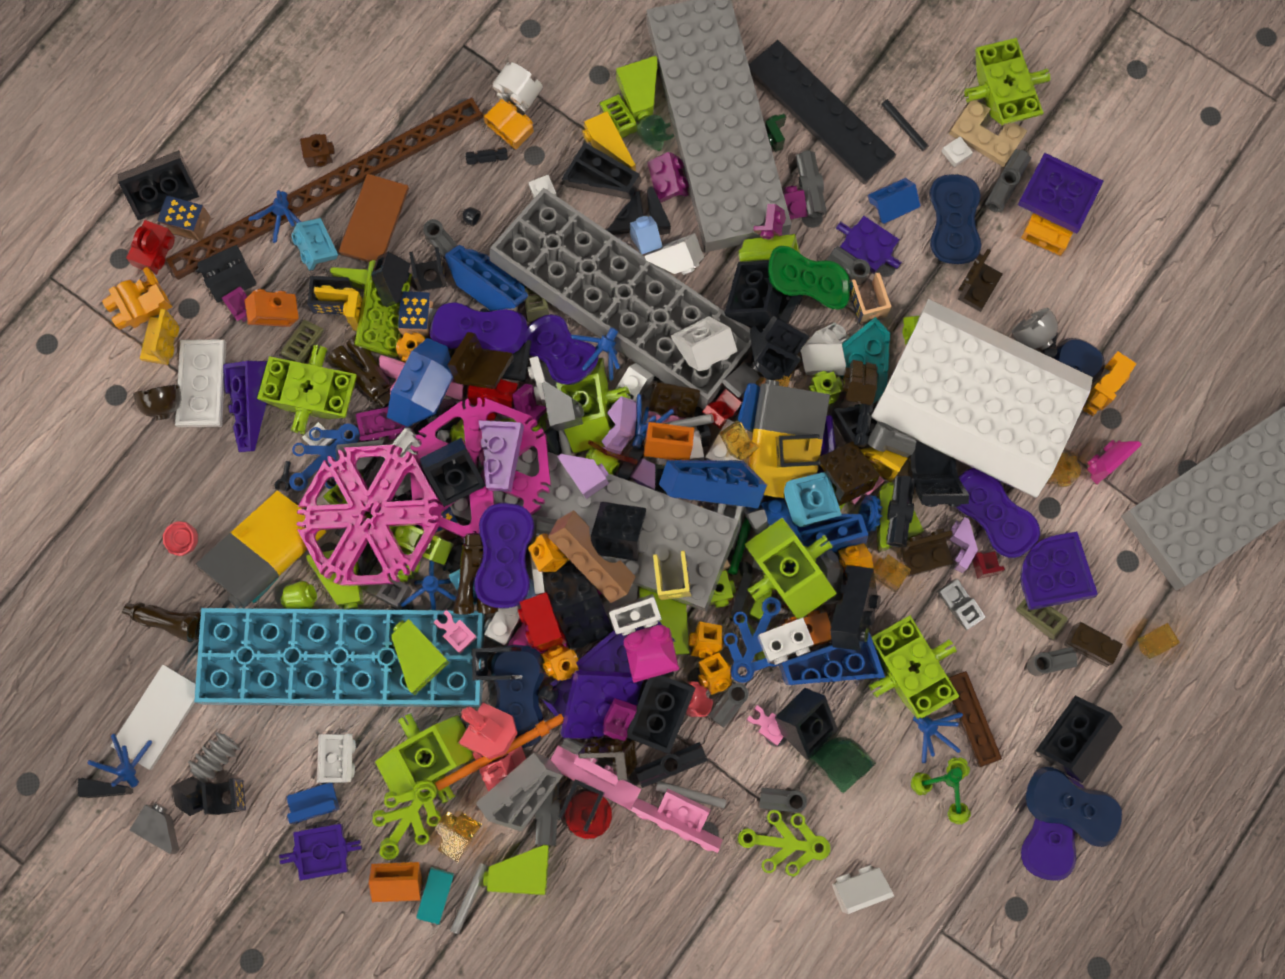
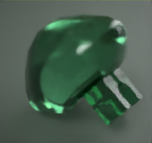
(653, 131)

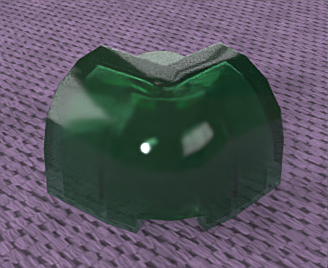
(842, 762)

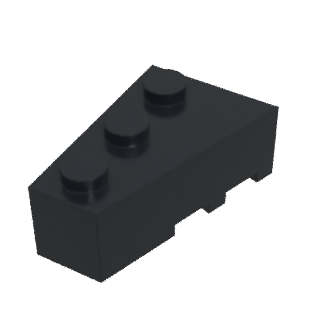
(601, 174)

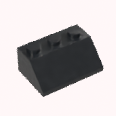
(154, 181)
(752, 296)
(660, 711)
(1079, 738)

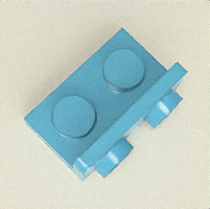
(313, 243)

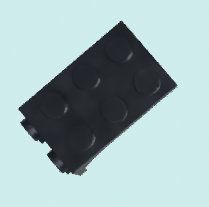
(936, 477)
(577, 606)

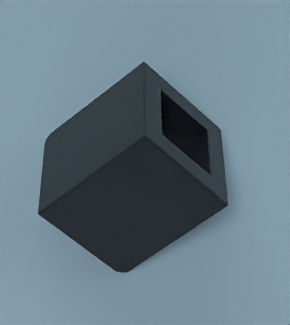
(188, 796)

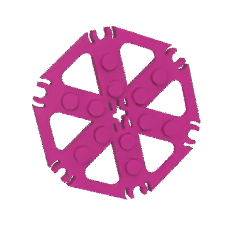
(523, 487)
(352, 516)

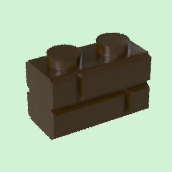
(860, 382)
(1093, 644)

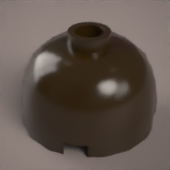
(158, 401)

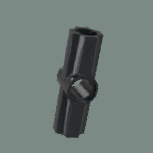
(900, 511)
(685, 758)

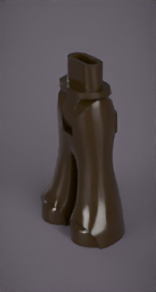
(373, 380)
(469, 565)
(182, 625)

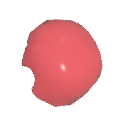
(180, 538)
(700, 704)

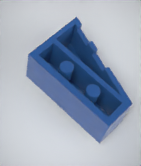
(840, 531)

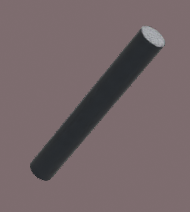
(904, 124)

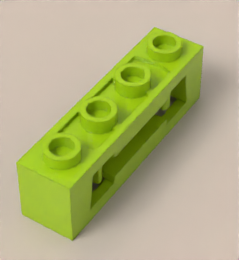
(409, 536)

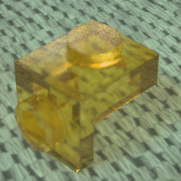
(737, 441)

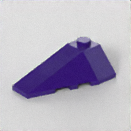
(243, 384)

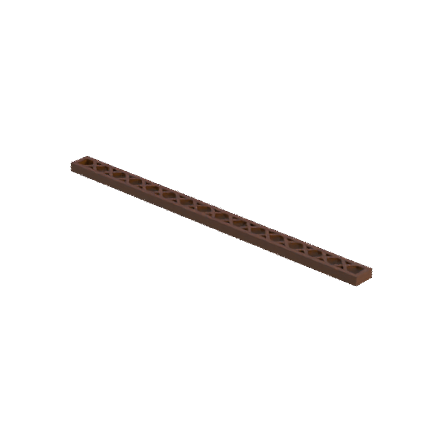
(324, 183)

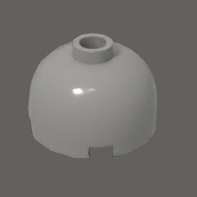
(1037, 330)

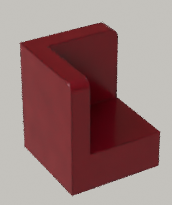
(986, 565)

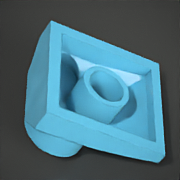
(811, 499)

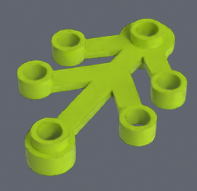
(407, 815)
(788, 843)

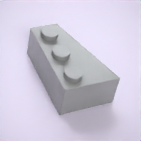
(520, 792)

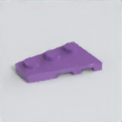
(501, 452)

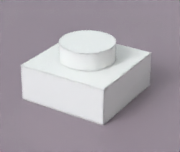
(957, 151)
(540, 183)
(316, 434)

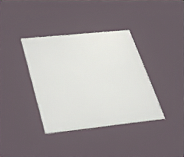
(823, 358)

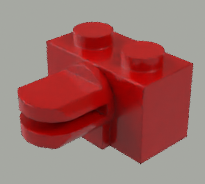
(150, 246)
(501, 394)

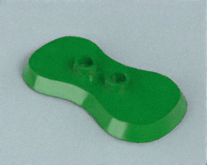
(798, 275)

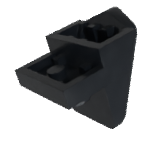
(777, 348)

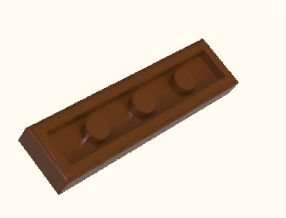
(974, 721)

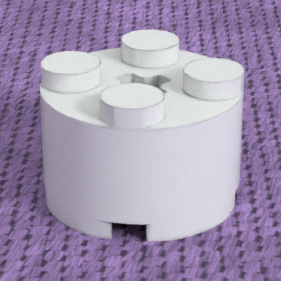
(517, 86)

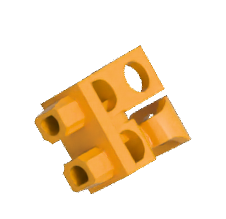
(134, 307)
(1104, 391)

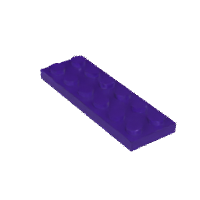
(605, 656)

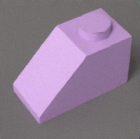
(585, 473)

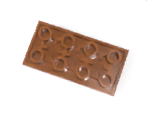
(374, 218)

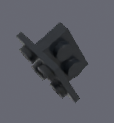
(226, 272)

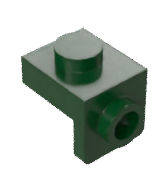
(774, 134)

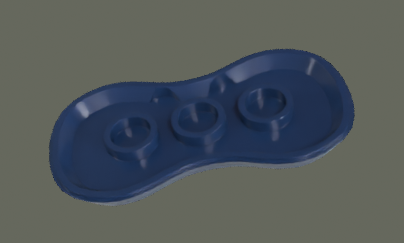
(955, 233)
(1081, 356)
(520, 696)
(1058, 800)

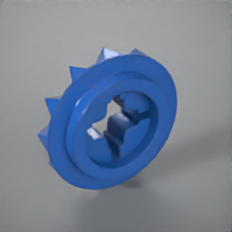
(871, 504)

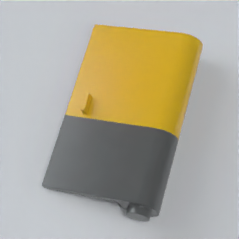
(786, 413)
(257, 550)

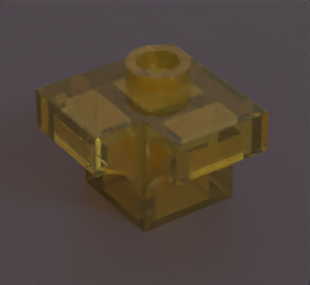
(456, 834)

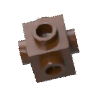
(317, 150)

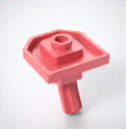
(489, 731)
(500, 768)

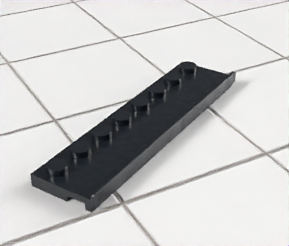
(821, 112)

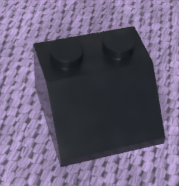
(452, 472)
(807, 722)

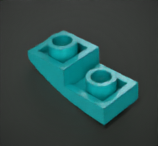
(435, 895)

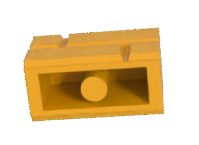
(1046, 234)

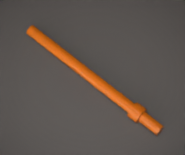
(541, 728)

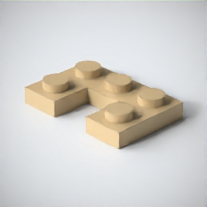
(984, 141)

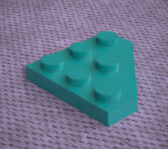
(870, 346)

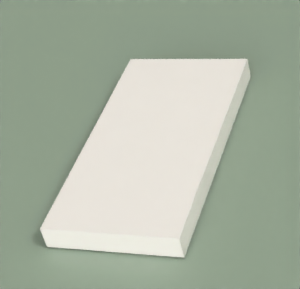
(201, 383)
(157, 716)

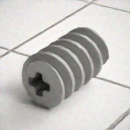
(213, 757)

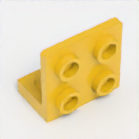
(348, 295)
(159, 339)

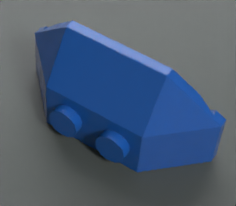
(484, 280)
(420, 384)

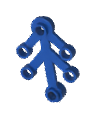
(323, 451)
(752, 643)

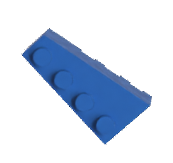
(713, 481)
(832, 665)

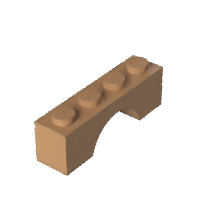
(573, 539)

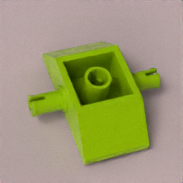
(1006, 83)
(287, 382)
(599, 401)
(803, 588)
(919, 691)
(403, 764)

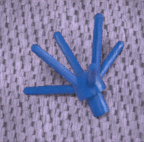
(280, 208)
(605, 343)
(641, 427)
(430, 585)
(930, 727)
(126, 769)

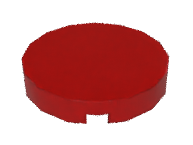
(580, 810)

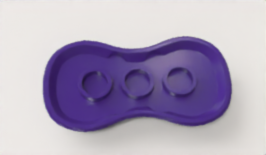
(495, 330)
(558, 350)
(1008, 526)
(505, 538)
(1050, 849)

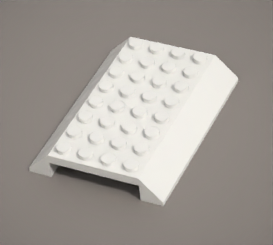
(983, 398)

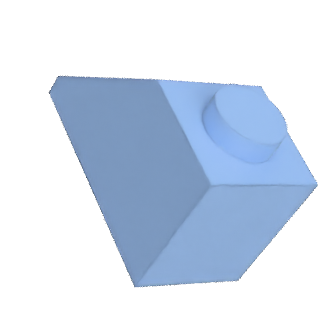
(645, 234)

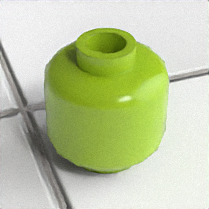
(610, 463)
(299, 596)

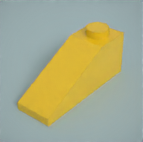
(606, 138)

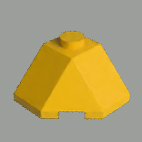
(886, 463)

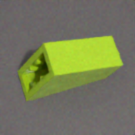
(638, 86)
(762, 248)
(885, 496)
(344, 596)
(417, 656)
(520, 874)

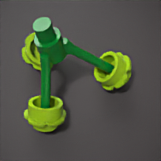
(956, 771)

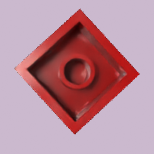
(542, 623)

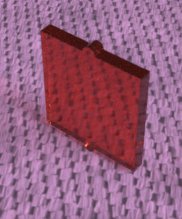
(613, 453)

